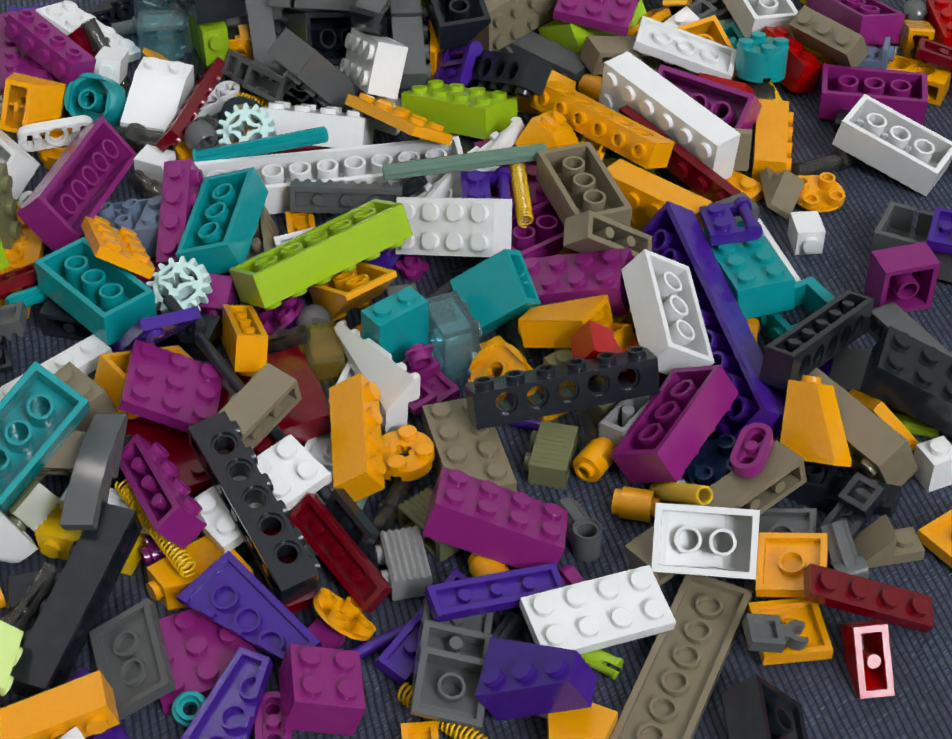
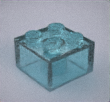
(165, 32)
(453, 334)

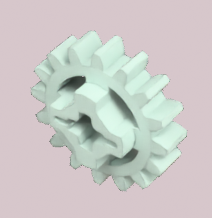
(242, 120)
(175, 281)

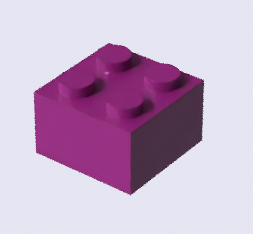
(903, 276)
(321, 690)

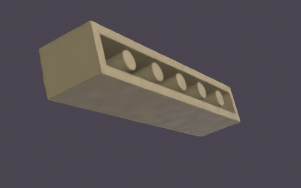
(780, 477)

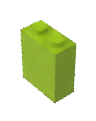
(210, 41)

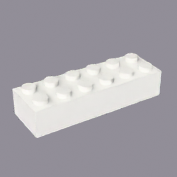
(671, 110)

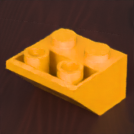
(30, 101)

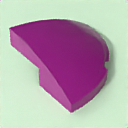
(433, 388)

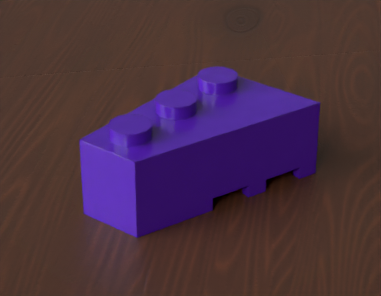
(533, 680)

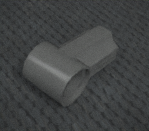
(582, 531)
(842, 551)

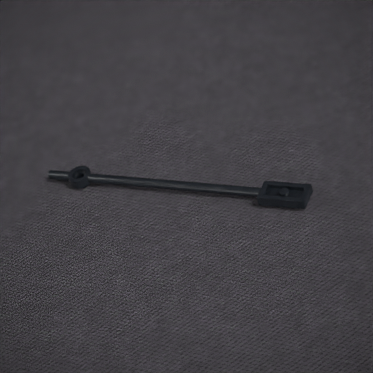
(338, 501)

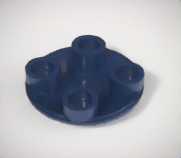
(712, 461)

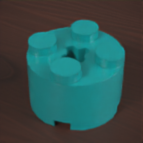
(761, 57)
(95, 96)

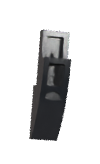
(824, 486)

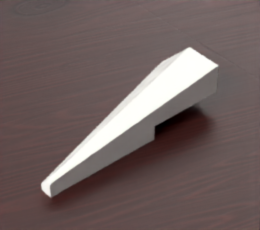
(450, 184)
(392, 379)

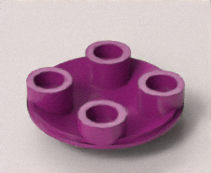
(280, 316)

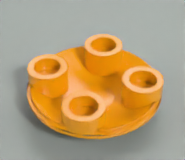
(821, 193)
(343, 615)

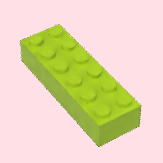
(321, 253)

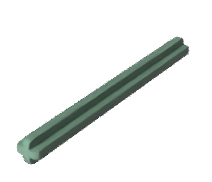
(462, 162)

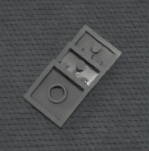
(449, 668)

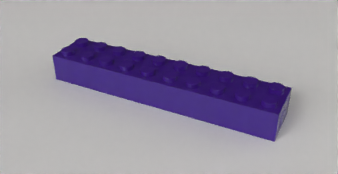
(733, 346)

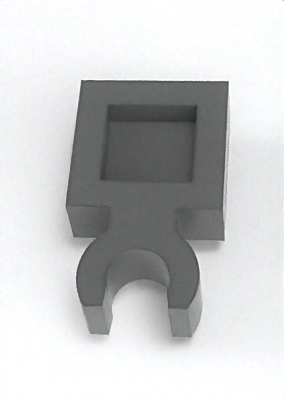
(770, 635)

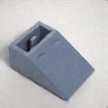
(137, 215)

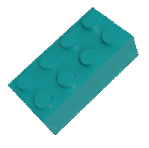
(224, 220)
(756, 276)
(94, 291)
(33, 425)

